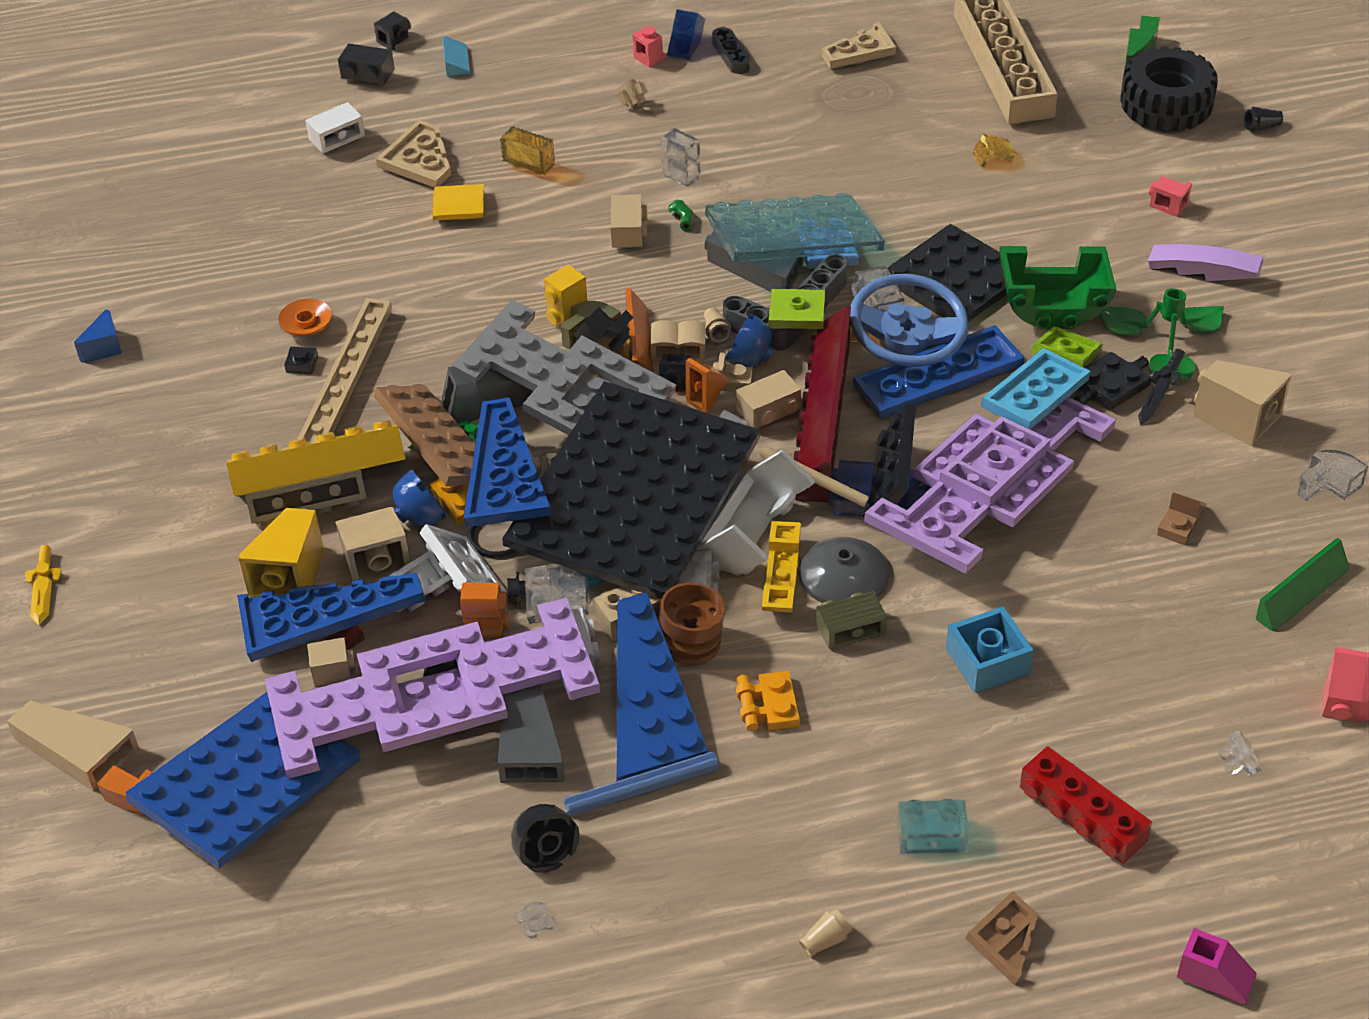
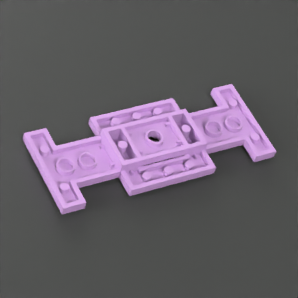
(972, 484)

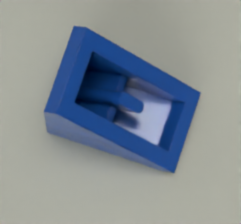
(98, 340)

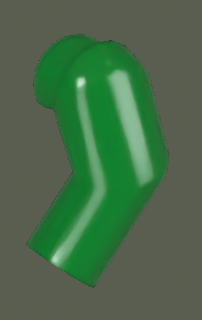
(680, 208)

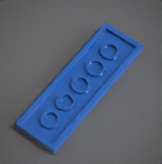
(979, 358)

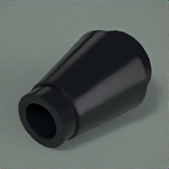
(1262, 118)

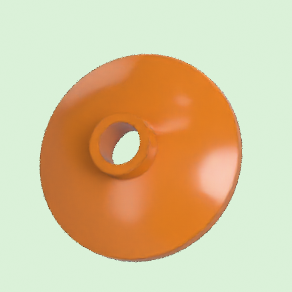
(305, 317)

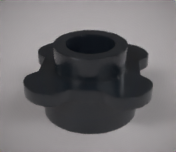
(516, 590)

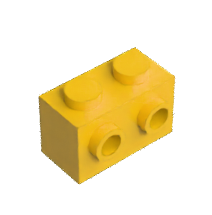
(562, 292)

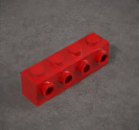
(1085, 805)

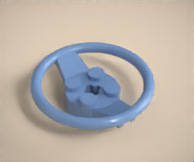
(908, 328)

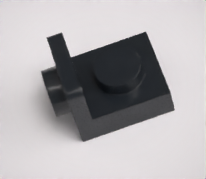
(673, 368)

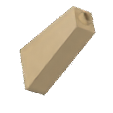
(72, 741)

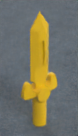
(42, 585)

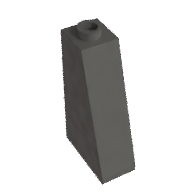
(764, 273)
(464, 399)
(528, 740)

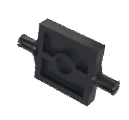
(1114, 380)

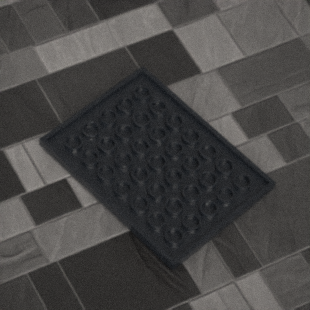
(635, 489)

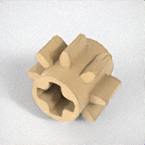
(632, 93)

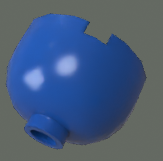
(751, 343)
(416, 502)

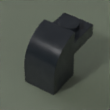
(604, 330)

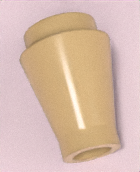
(716, 326)
(825, 933)

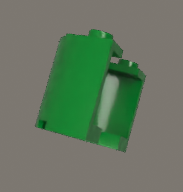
(1058, 294)

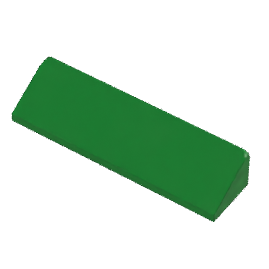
(1303, 586)

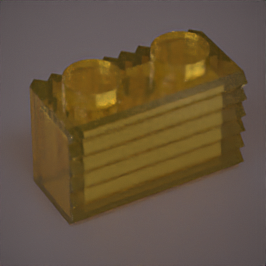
(528, 150)

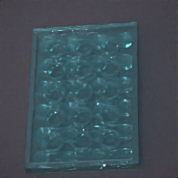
(793, 227)

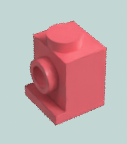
(648, 46)
(1169, 195)

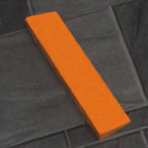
(639, 331)

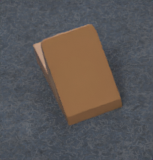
(1181, 518)

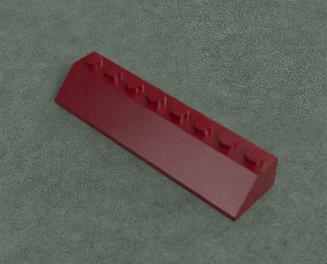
(823, 401)

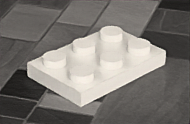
(458, 557)

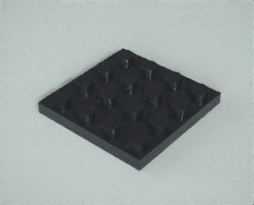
(959, 263)

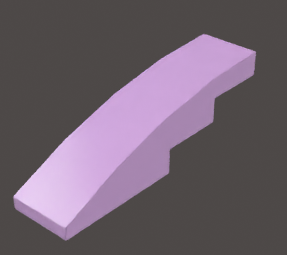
(1212, 261)

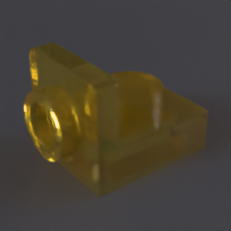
(993, 147)

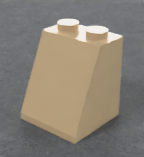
(1241, 399)
(373, 544)

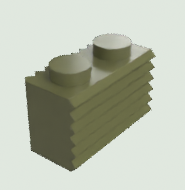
(851, 619)

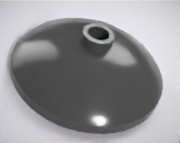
(841, 568)

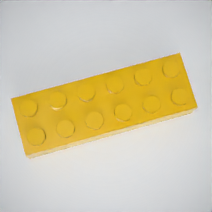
(315, 459)

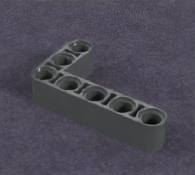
(828, 276)

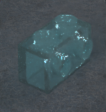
(932, 826)

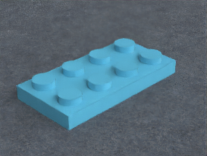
(1035, 389)

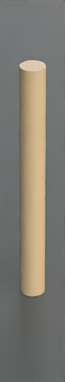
(825, 481)

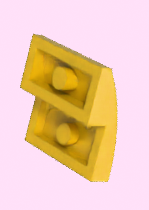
(458, 202)

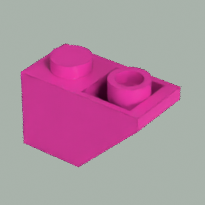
(1216, 966)

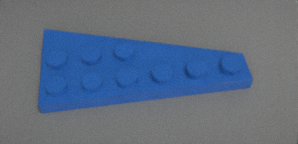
(503, 473)
(652, 706)

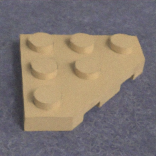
(418, 155)

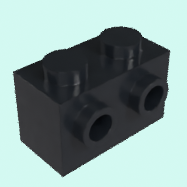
(366, 64)

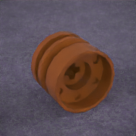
(692, 622)

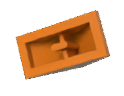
(703, 385)

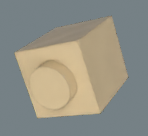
(330, 661)

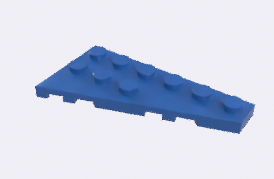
(313, 612)

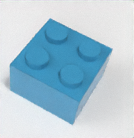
(989, 649)

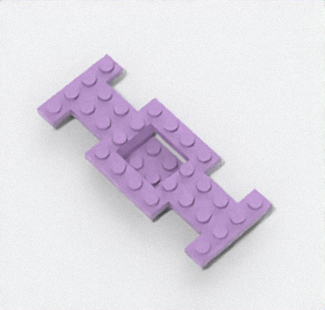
(433, 703)

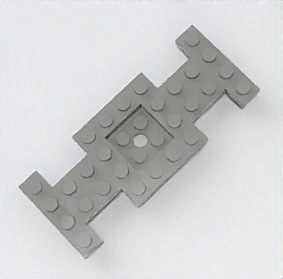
(557, 377)

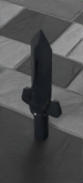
(1162, 381)

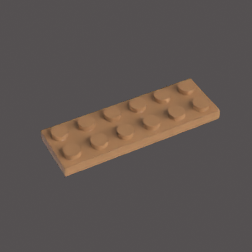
(430, 431)

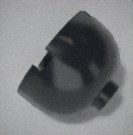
(544, 837)

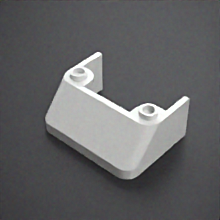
(749, 508)

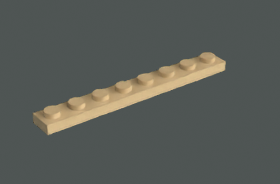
(346, 369)

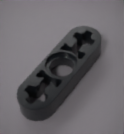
(737, 60)

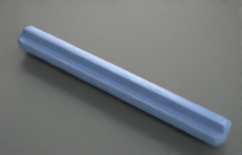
(641, 783)

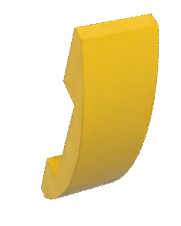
(782, 567)

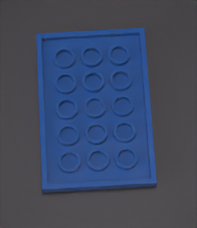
(233, 785)

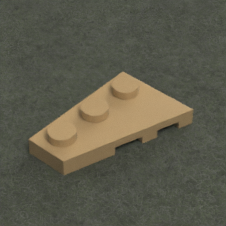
(861, 48)

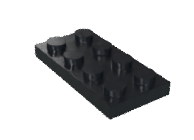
(894, 457)

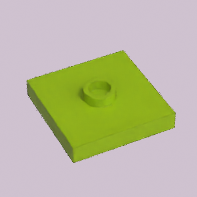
(797, 309)
(1069, 346)

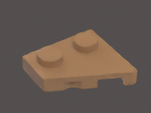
(1005, 935)

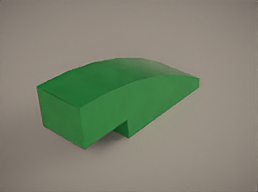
(1142, 38)

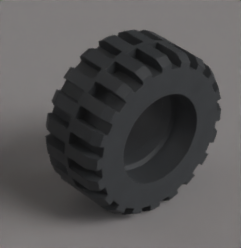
(1168, 89)

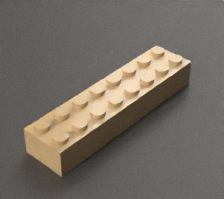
(1007, 60)

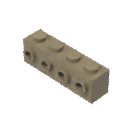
(314, 494)

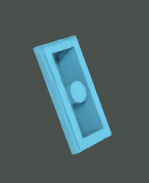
(455, 57)

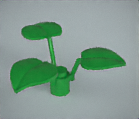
(1198, 319)

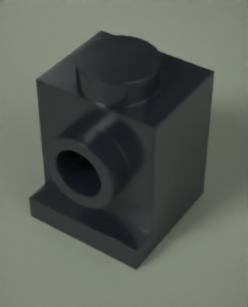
(392, 30)

